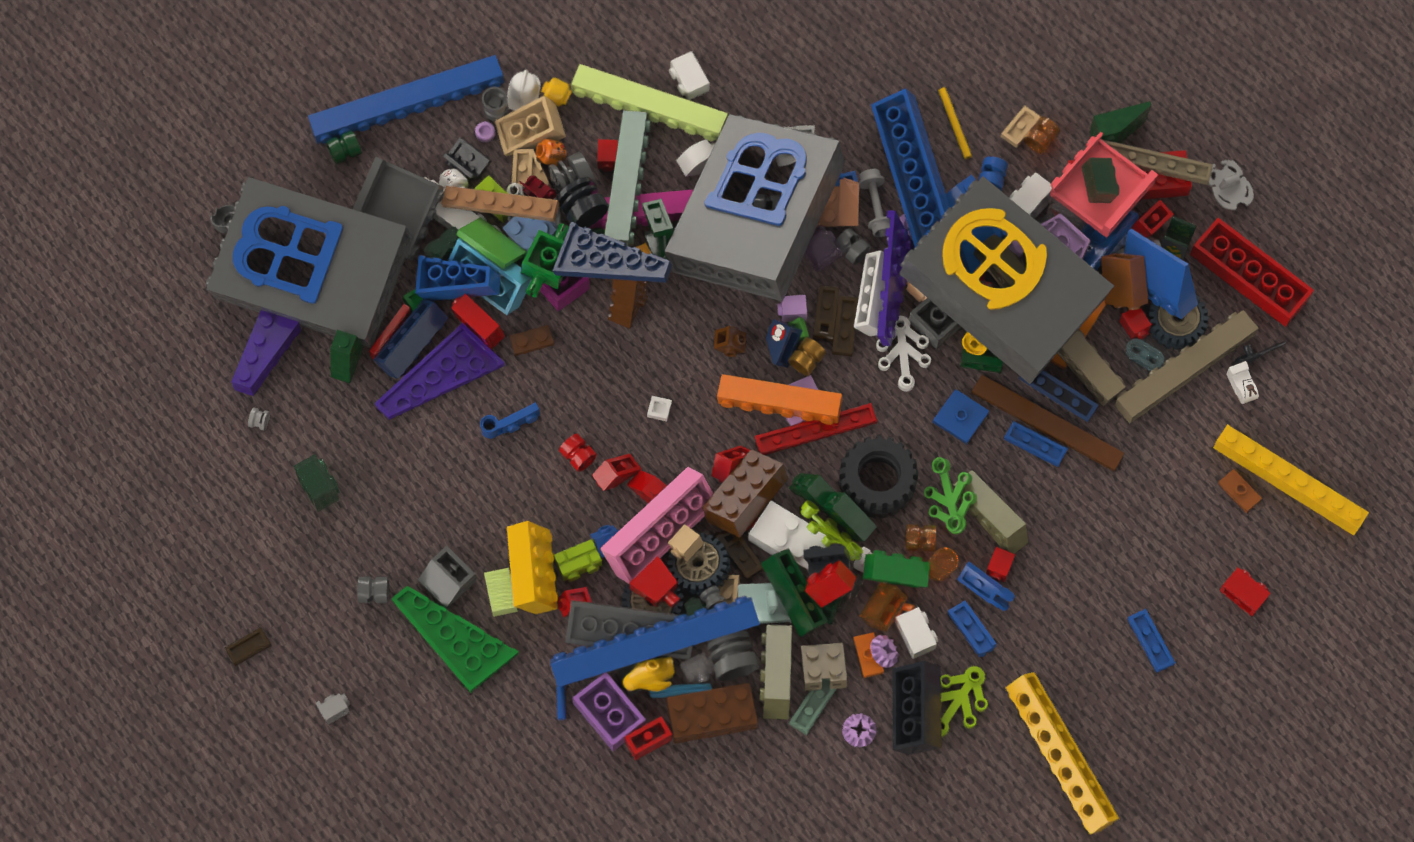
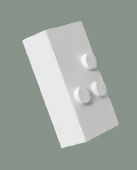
(782, 530)

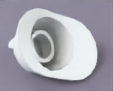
(523, 90)

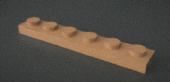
(500, 203)

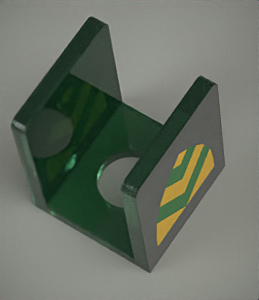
(1181, 231)

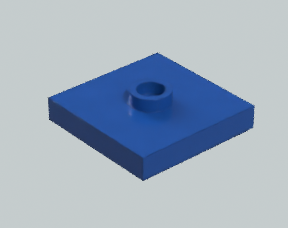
(960, 416)

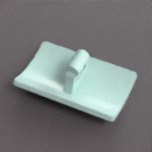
(766, 602)

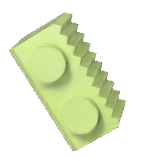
(500, 591)

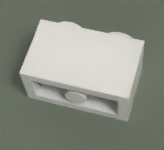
(689, 76)
(916, 632)

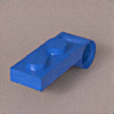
(510, 423)

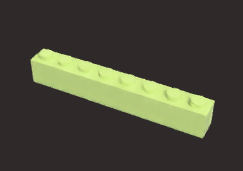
(659, 105)

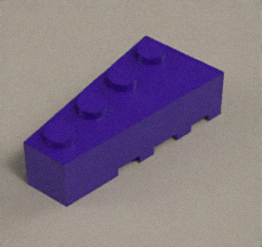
(266, 345)

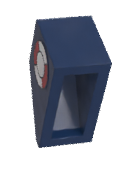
(782, 341)

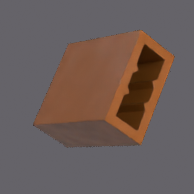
(1129, 280)

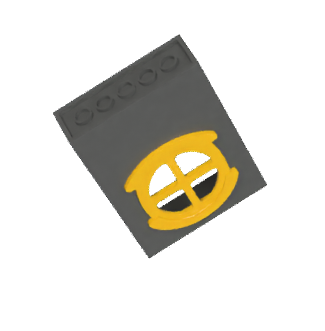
(1016, 323)

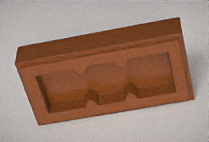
(1240, 491)

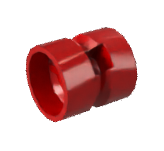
(579, 454)

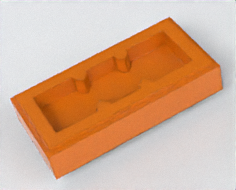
(867, 663)

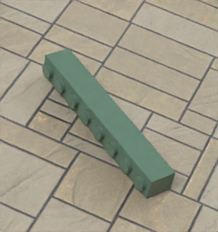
(627, 175)

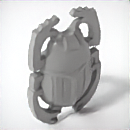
(1230, 186)

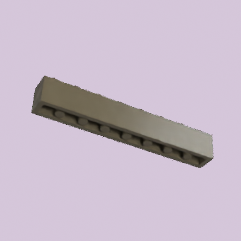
(1186, 366)

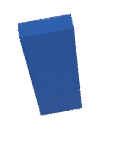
(1035, 444)
(1151, 640)

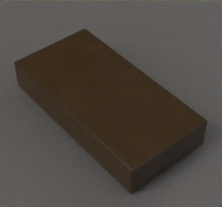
(247, 646)

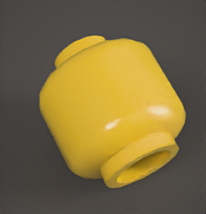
(557, 91)

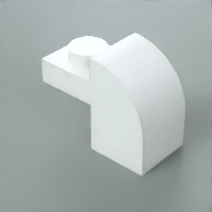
(695, 158)

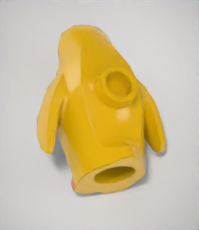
(650, 675)

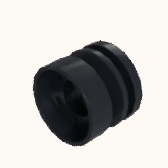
(582, 203)

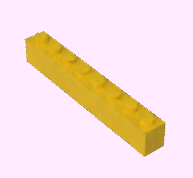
(1290, 480)

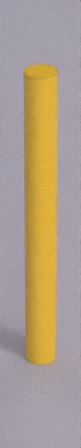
(955, 123)

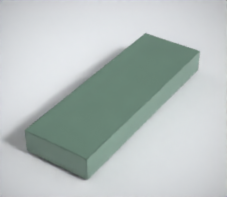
(812, 707)

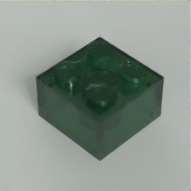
(317, 482)

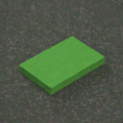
(491, 243)

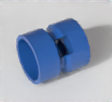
(994, 170)

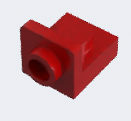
(565, 598)

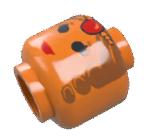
(550, 151)

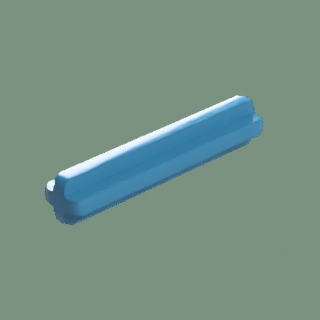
(675, 690)

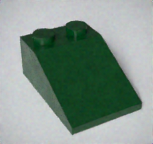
(1120, 123)

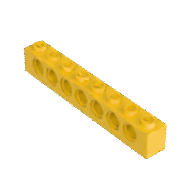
(1070, 757)

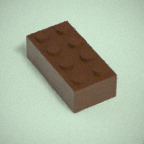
(745, 493)
(712, 713)

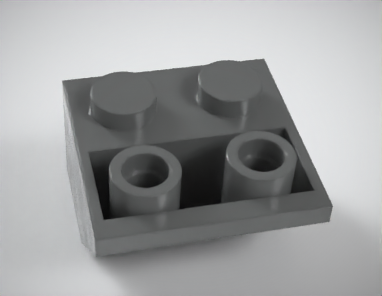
(447, 577)

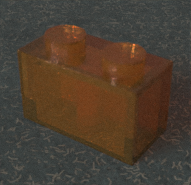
(883, 606)

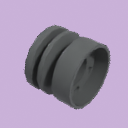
(576, 169)
(733, 656)

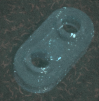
(1145, 353)

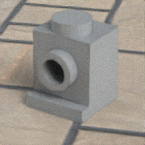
(333, 707)

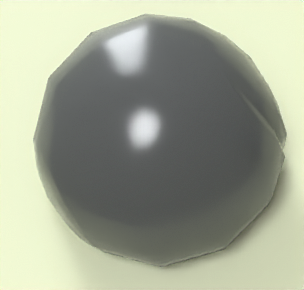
(221, 215)

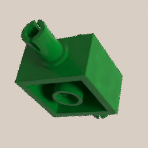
(536, 260)

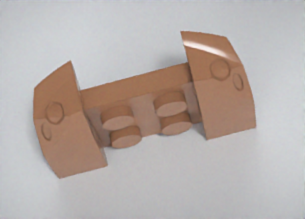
(842, 205)

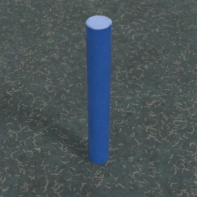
(561, 705)

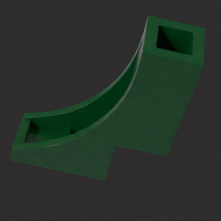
(834, 504)

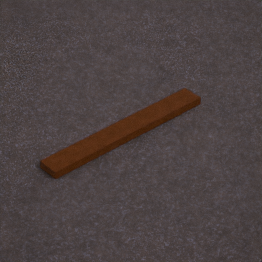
(1048, 423)

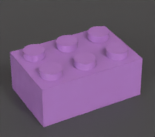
(608, 711)

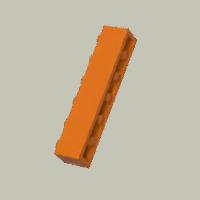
(779, 399)

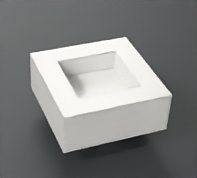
(659, 408)

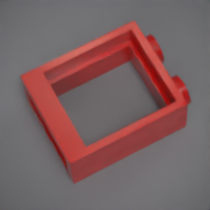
(477, 321)

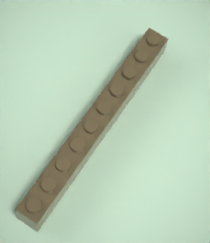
(1077, 352)

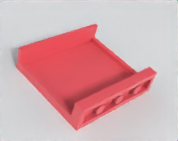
(1072, 192)

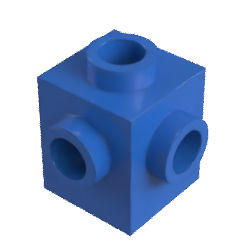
(603, 536)

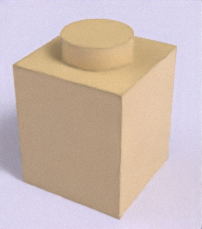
(685, 543)

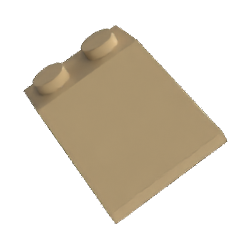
(530, 126)

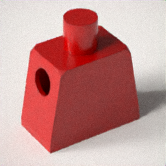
(656, 584)

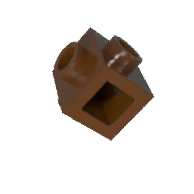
(730, 341)

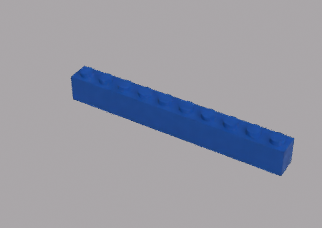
(406, 99)
(654, 641)

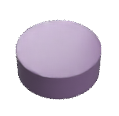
(485, 131)

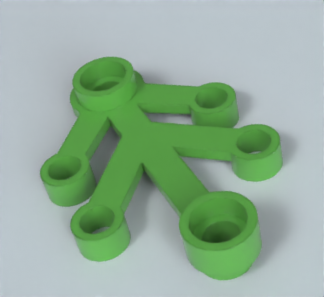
(951, 497)

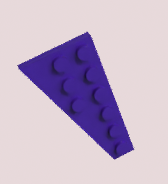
(898, 246)
(448, 366)

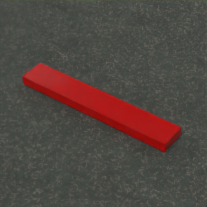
(814, 430)

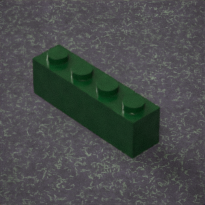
(790, 588)

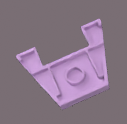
(1065, 232)

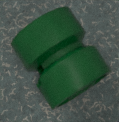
(343, 147)

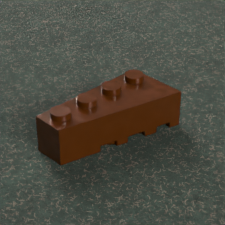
(627, 300)

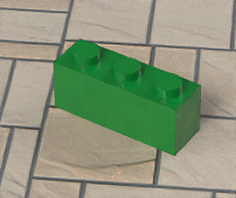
(896, 569)

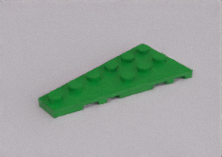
(461, 645)

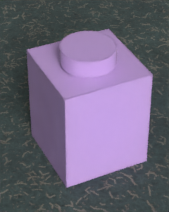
(792, 308)

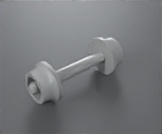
(870, 180)

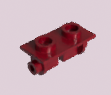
(538, 188)

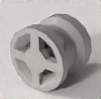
(259, 419)

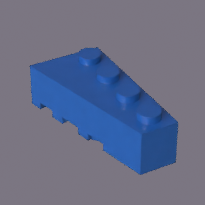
(452, 279)

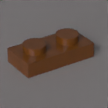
(531, 340)

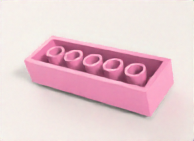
(656, 525)

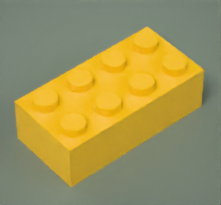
(532, 567)

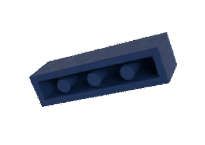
(410, 339)
(1064, 395)

